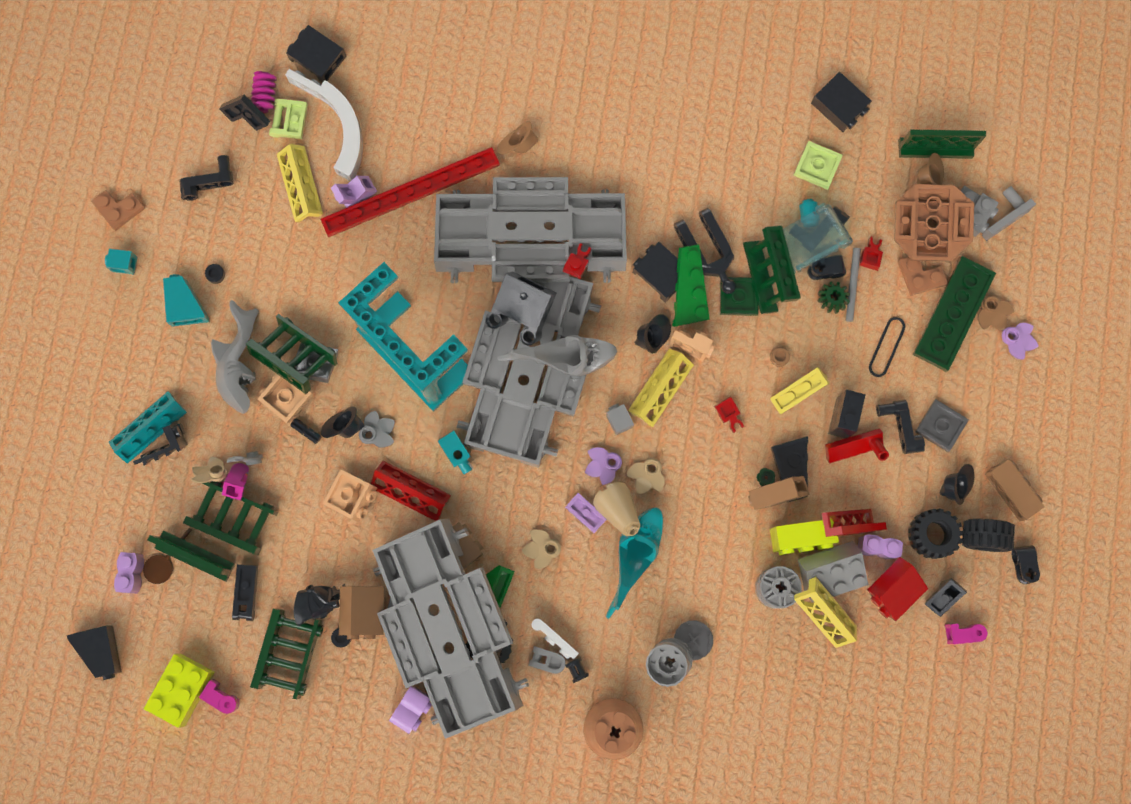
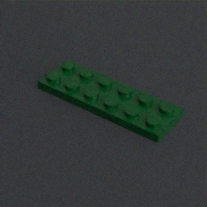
(954, 313)

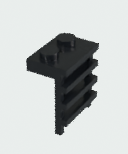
(175, 437)

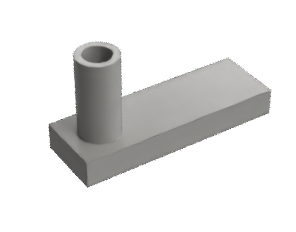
(1021, 209)

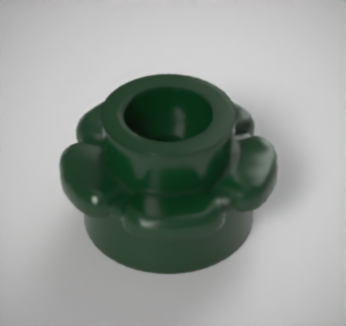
(766, 472)

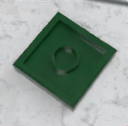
(741, 301)

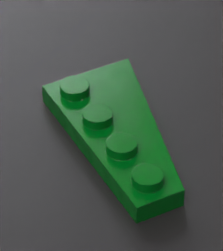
(691, 293)

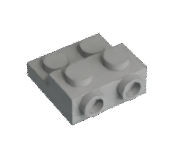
(983, 209)

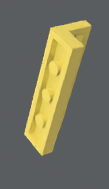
(302, 180)
(659, 384)
(832, 613)

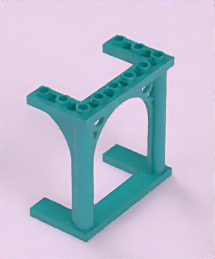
(375, 329)

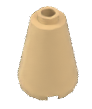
(618, 508)

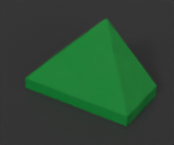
(499, 580)

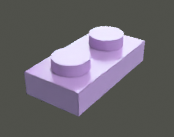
(585, 513)

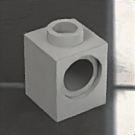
(619, 418)

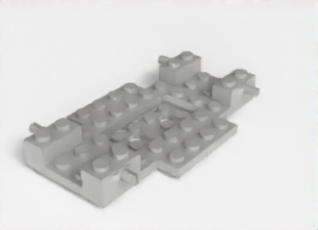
(472, 221)
(511, 421)
(459, 689)

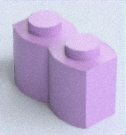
(884, 548)
(129, 569)
(410, 709)

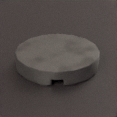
(696, 636)

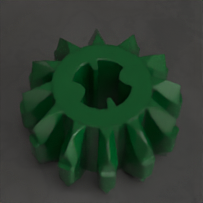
(830, 303)

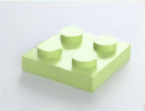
(818, 165)

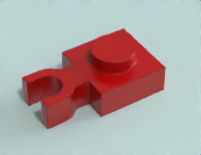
(871, 256)
(577, 263)
(728, 411)

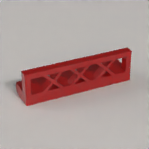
(410, 487)
(849, 526)

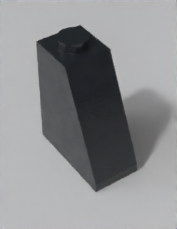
(98, 651)

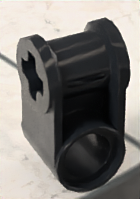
(830, 267)
(1026, 562)

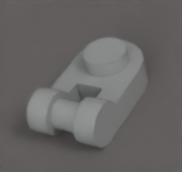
(554, 663)

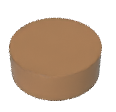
(779, 356)

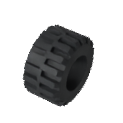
(946, 522)
(988, 535)

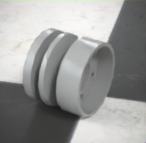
(768, 593)
(666, 672)

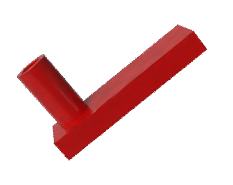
(857, 445)

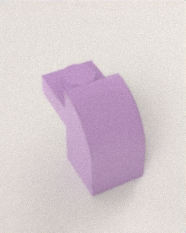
(355, 191)

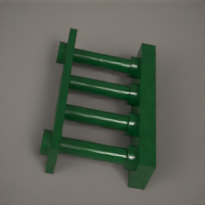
(782, 269)
(287, 370)
(232, 536)
(267, 659)

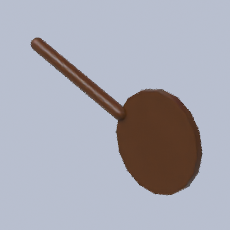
(158, 567)

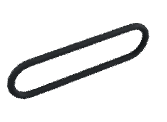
(894, 350)

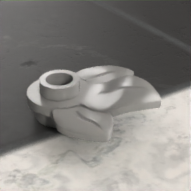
(380, 429)
(252, 458)

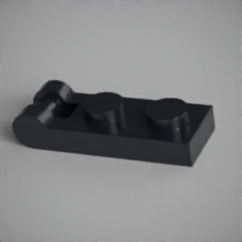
(245, 592)

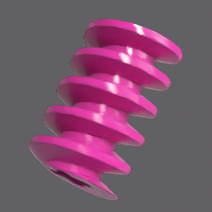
(262, 89)

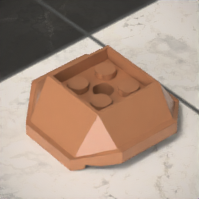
(953, 220)

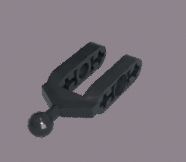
(719, 266)

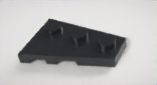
(791, 459)

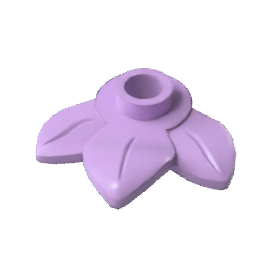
(1021, 341)
(600, 467)

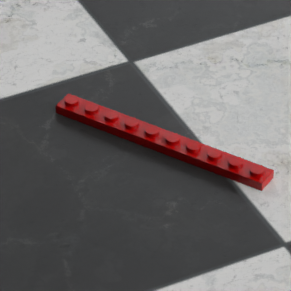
(410, 192)

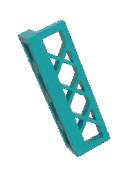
(147, 428)

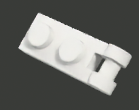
(552, 637)

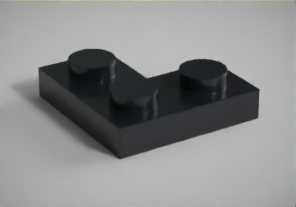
(244, 108)

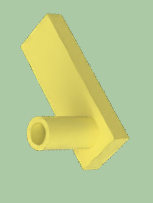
(799, 390)

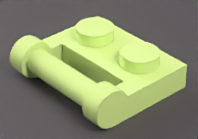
(294, 119)

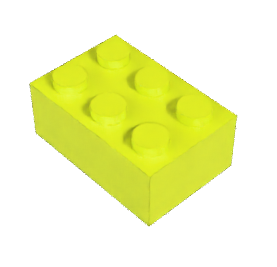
(801, 537)
(178, 690)

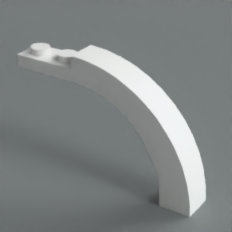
(352, 148)

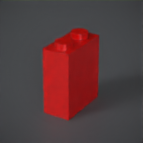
(897, 589)

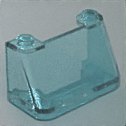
(815, 237)

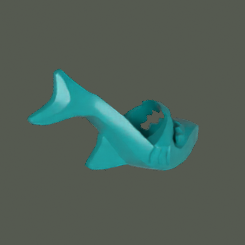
(637, 554)

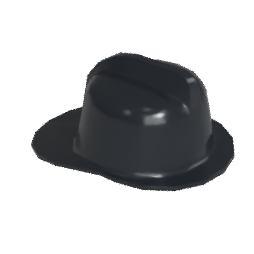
(654, 334)
(342, 424)
(959, 484)

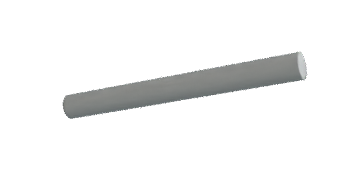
(853, 284)

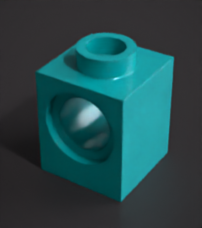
(121, 261)

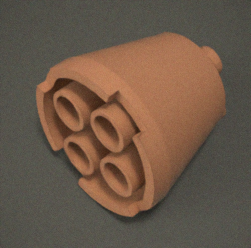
(602, 718)

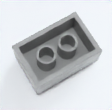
(837, 569)

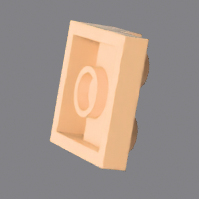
(698, 347)
(283, 398)
(350, 496)

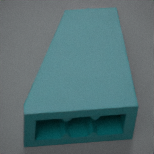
(181, 303)

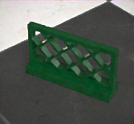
(945, 143)
(193, 555)

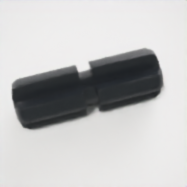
(308, 432)

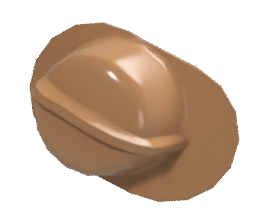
(519, 140)
(932, 172)

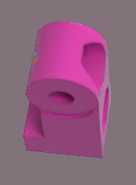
(235, 481)
(971, 634)
(218, 698)

